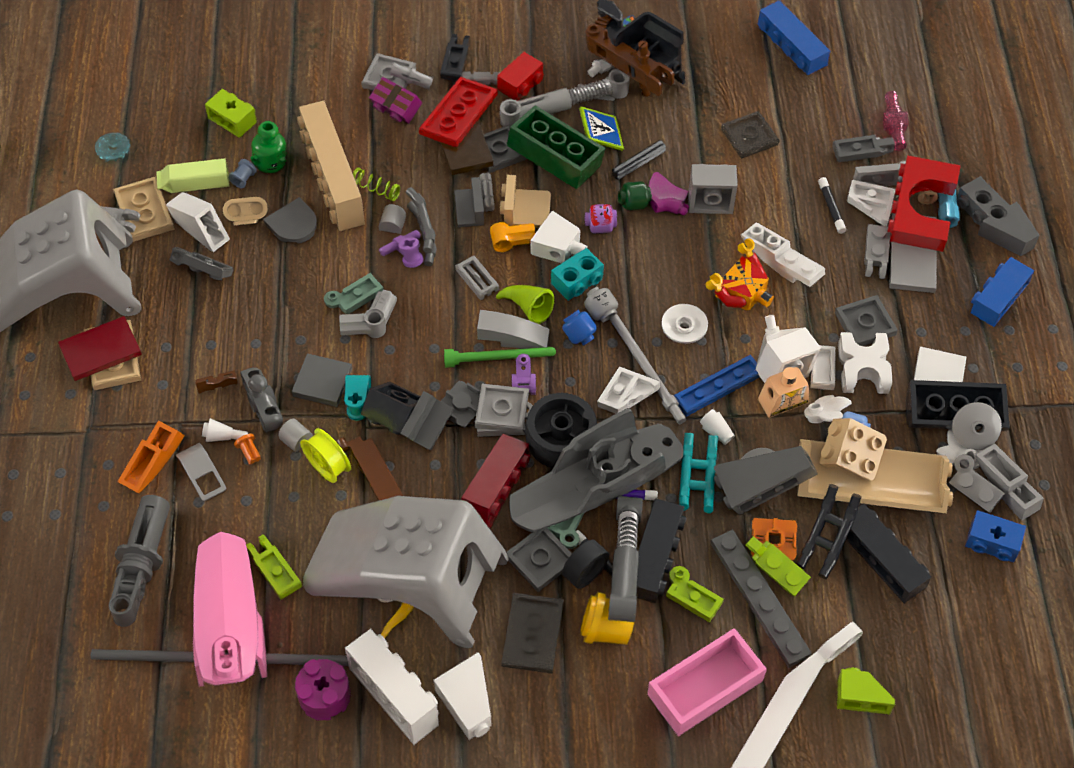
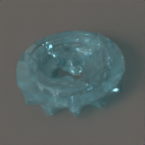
(115, 140)

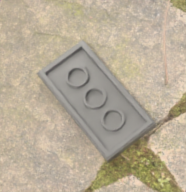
(912, 267)

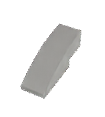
(511, 330)
(1011, 480)

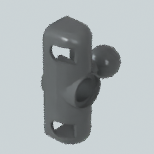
(262, 399)

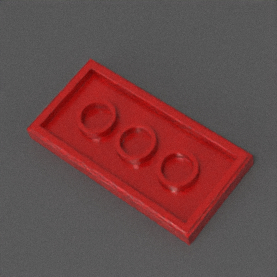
(458, 112)

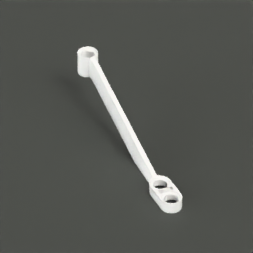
(788, 699)

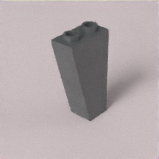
(762, 477)

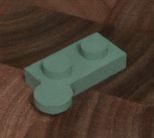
(354, 295)

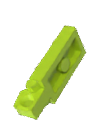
(778, 566)

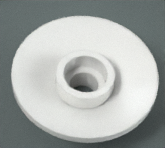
(684, 316)

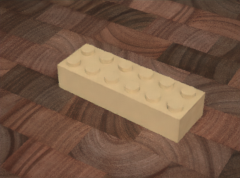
(330, 166)

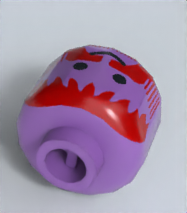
(601, 218)

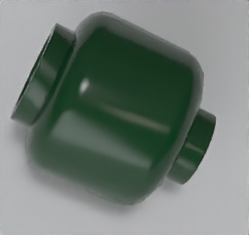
(634, 196)

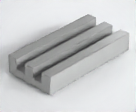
(470, 282)

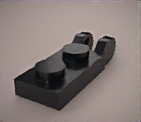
(455, 58)

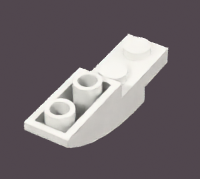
(779, 256)

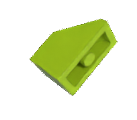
(862, 692)

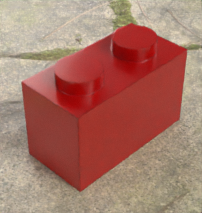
(520, 76)

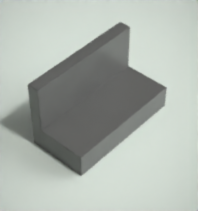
(470, 205)
(427, 421)

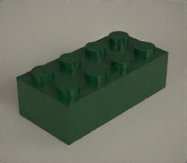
(555, 146)

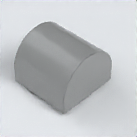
(392, 219)
(292, 433)

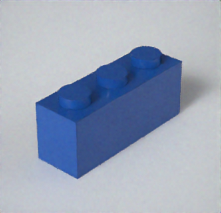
(1001, 291)

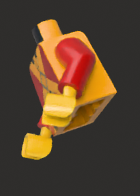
(744, 282)

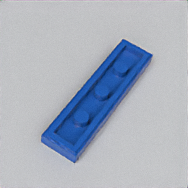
(717, 385)

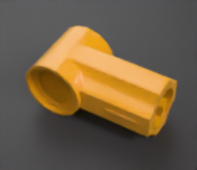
(507, 236)

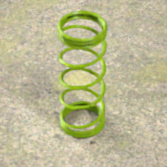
(395, 186)

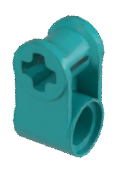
(355, 394)

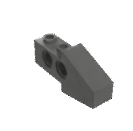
(998, 220)

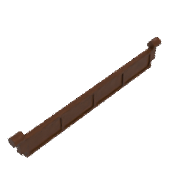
(372, 467)

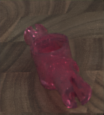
(895, 120)

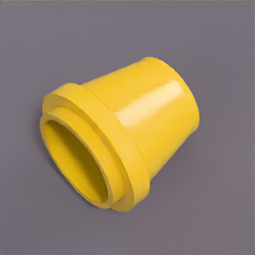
(598, 628)

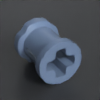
(242, 173)

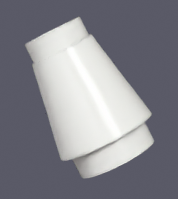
(716, 425)

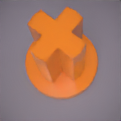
(248, 448)

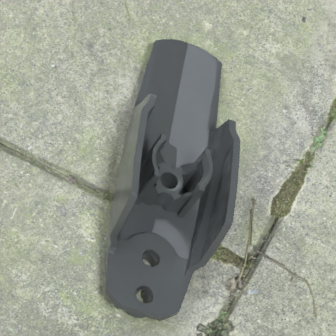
(596, 470)

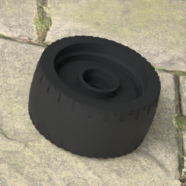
(555, 423)

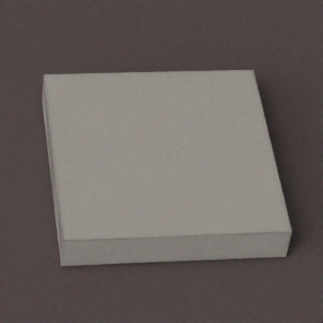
(380, 68)
(502, 408)

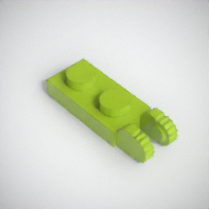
(274, 568)

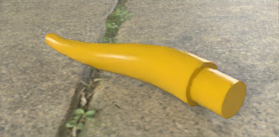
(400, 615)

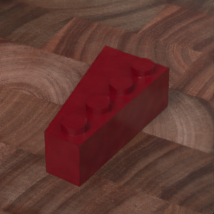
(496, 477)

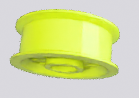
(325, 455)

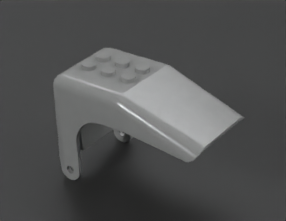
(59, 254)
(410, 555)

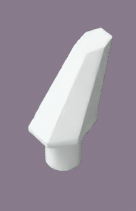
(599, 66)

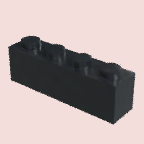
(656, 548)
(887, 555)

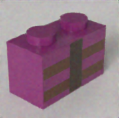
(395, 100)

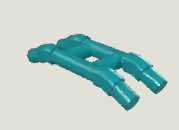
(708, 465)

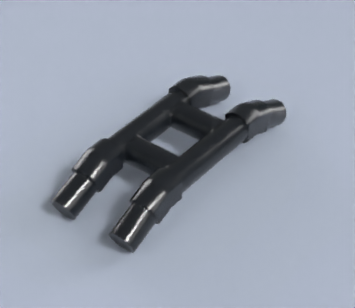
(844, 527)

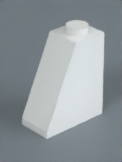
(198, 220)
(466, 696)

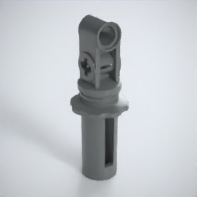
(138, 559)

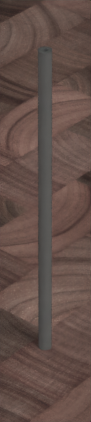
(185, 656)

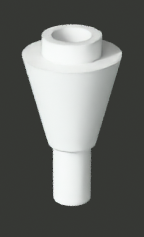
(219, 432)

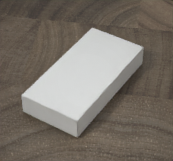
(823, 371)

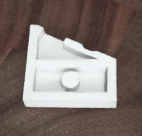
(872, 200)
(626, 390)

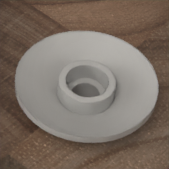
(966, 420)

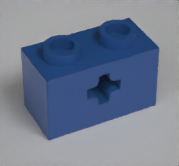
(995, 536)

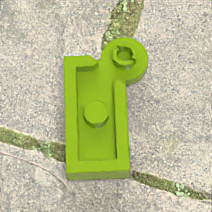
(692, 595)

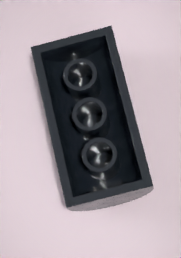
(937, 402)

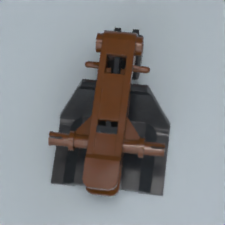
(643, 49)

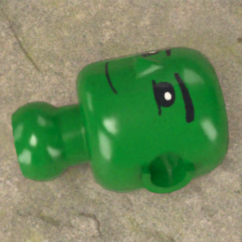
(269, 148)

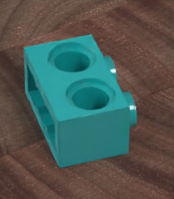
(577, 274)

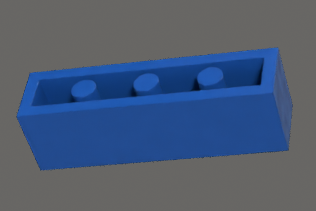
(793, 37)

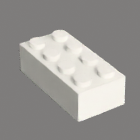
(393, 686)

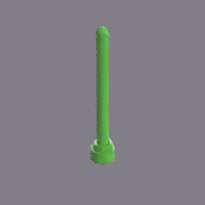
(453, 357)

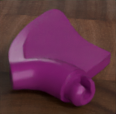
(667, 196)

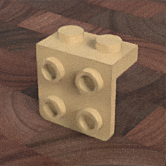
(524, 205)
(853, 448)

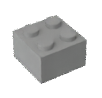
(712, 188)

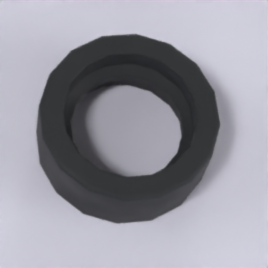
(585, 564)

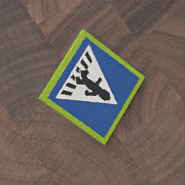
(601, 128)

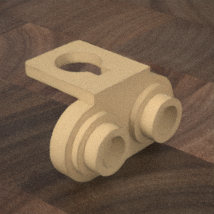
(245, 210)

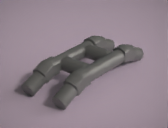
(418, 208)

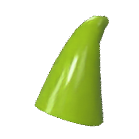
(533, 300)

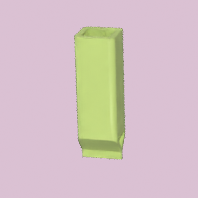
(193, 176)

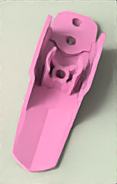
(226, 613)

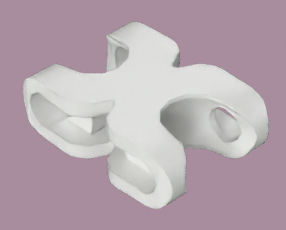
(864, 363)

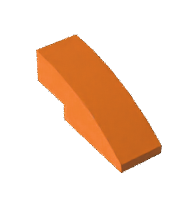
(151, 457)

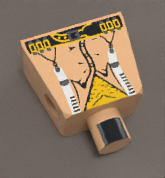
(784, 392)

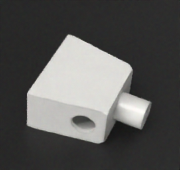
(556, 239)

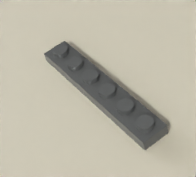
(761, 599)

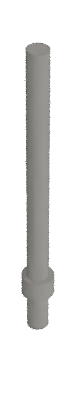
(669, 401)

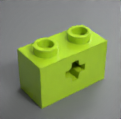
(231, 113)

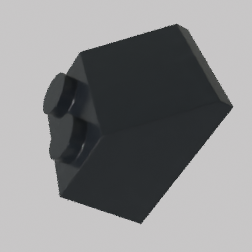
(389, 406)

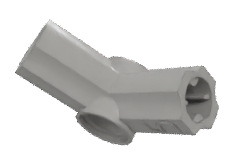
(364, 323)

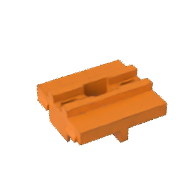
(781, 528)

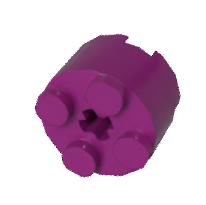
(327, 676)

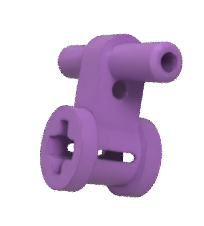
(407, 246)
(524, 376)

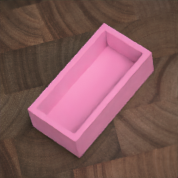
(706, 681)

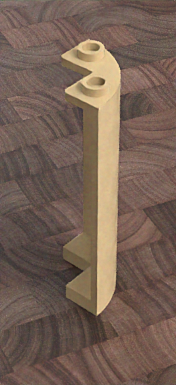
(901, 480)

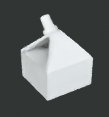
(786, 349)

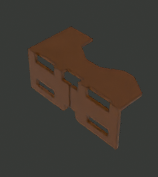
(203, 386)

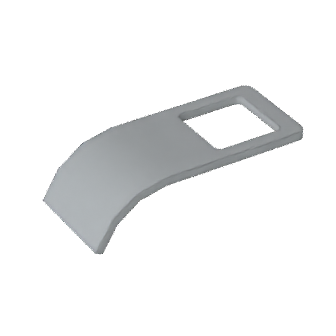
(197, 464)

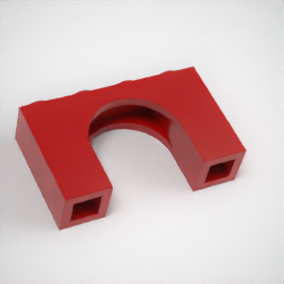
(908, 225)

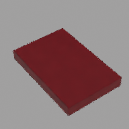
(99, 348)

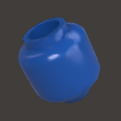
(579, 327)

